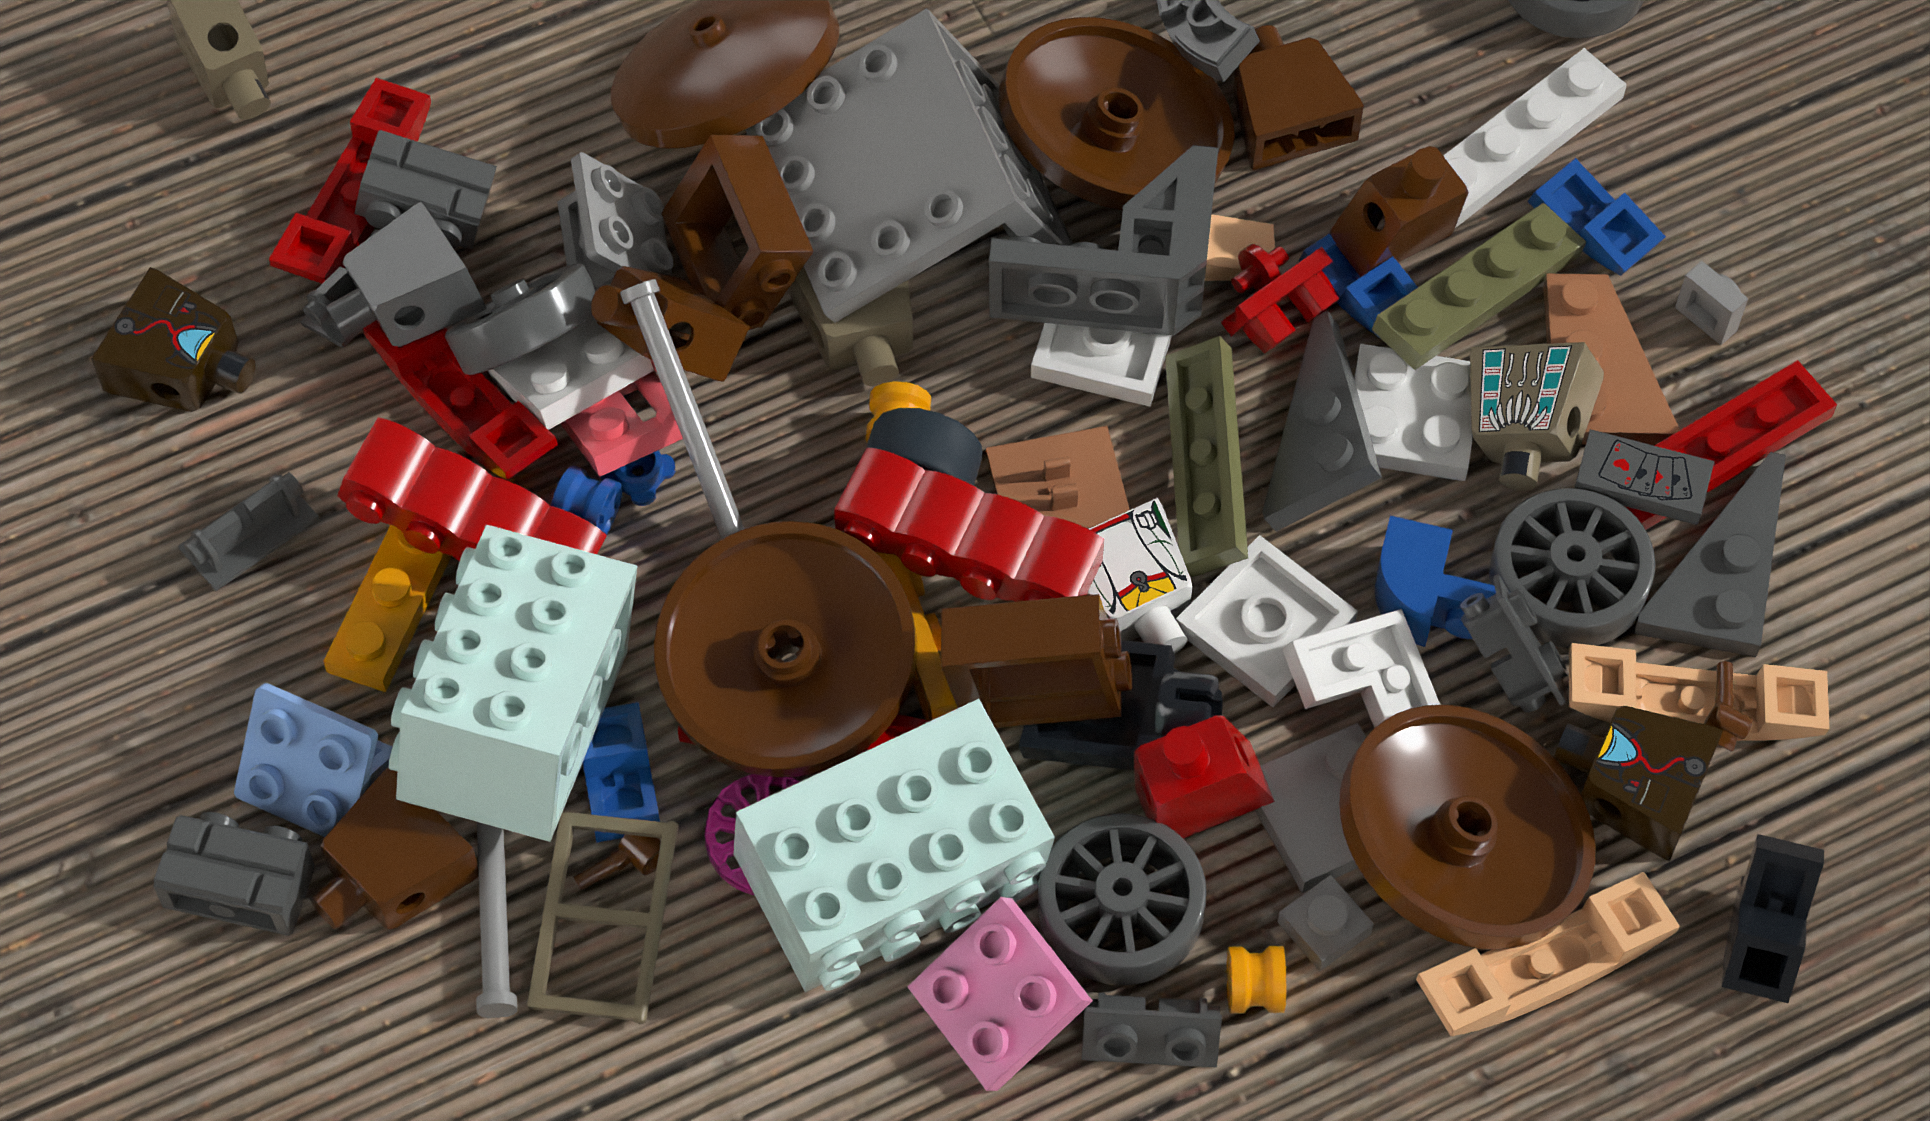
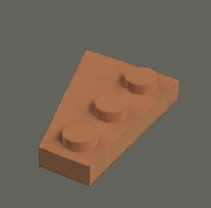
(1629, 398)

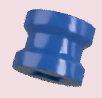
(588, 498)

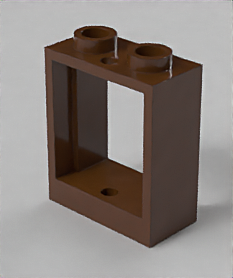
(741, 179)
(1036, 660)

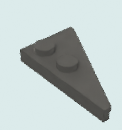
(1325, 435)
(1723, 582)

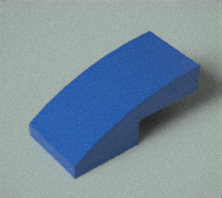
(1613, 229)
(1365, 295)
(620, 769)

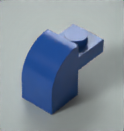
(1414, 581)

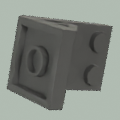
(1142, 287)

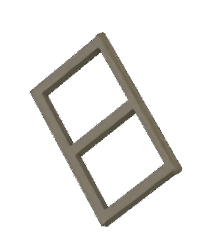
(556, 910)

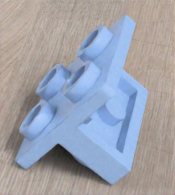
(306, 760)

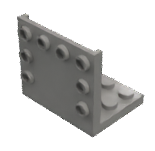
(901, 164)

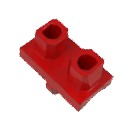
(1302, 283)

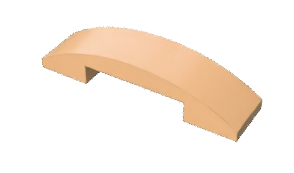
(1778, 699)
(1590, 943)

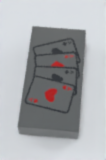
(1645, 476)

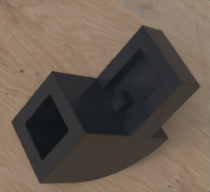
(1771, 918)

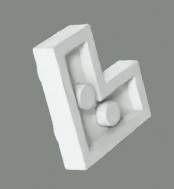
(1363, 658)

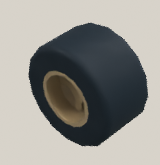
(929, 441)

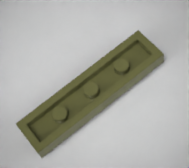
(1478, 286)
(1206, 456)

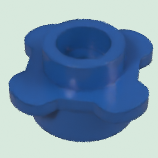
(643, 487)

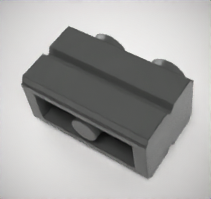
(411, 172)
(235, 872)

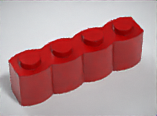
(446, 498)
(965, 534)

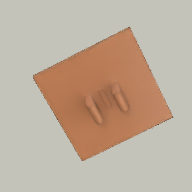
(1062, 475)

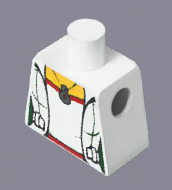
(1143, 576)

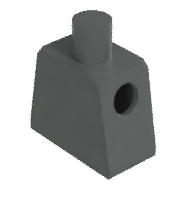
(406, 282)

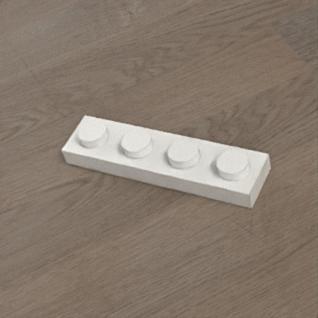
(1533, 128)

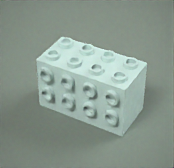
(512, 682)
(892, 846)

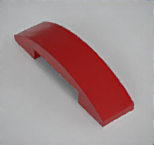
(320, 240)
(465, 406)

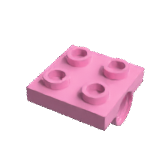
(999, 994)

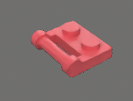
(614, 434)

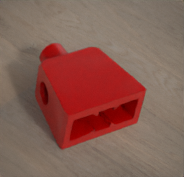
(1199, 777)

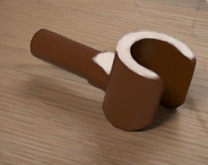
(1723, 715)
(638, 850)

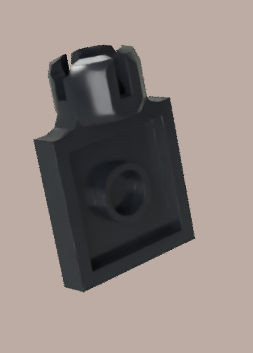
(1154, 706)

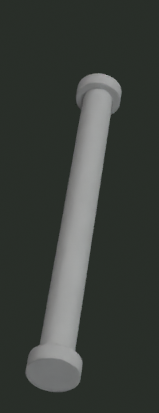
(683, 406)
(496, 997)

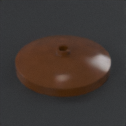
(721, 68)
(1108, 107)
(773, 596)
(1467, 827)

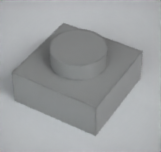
(1711, 302)
(1325, 923)

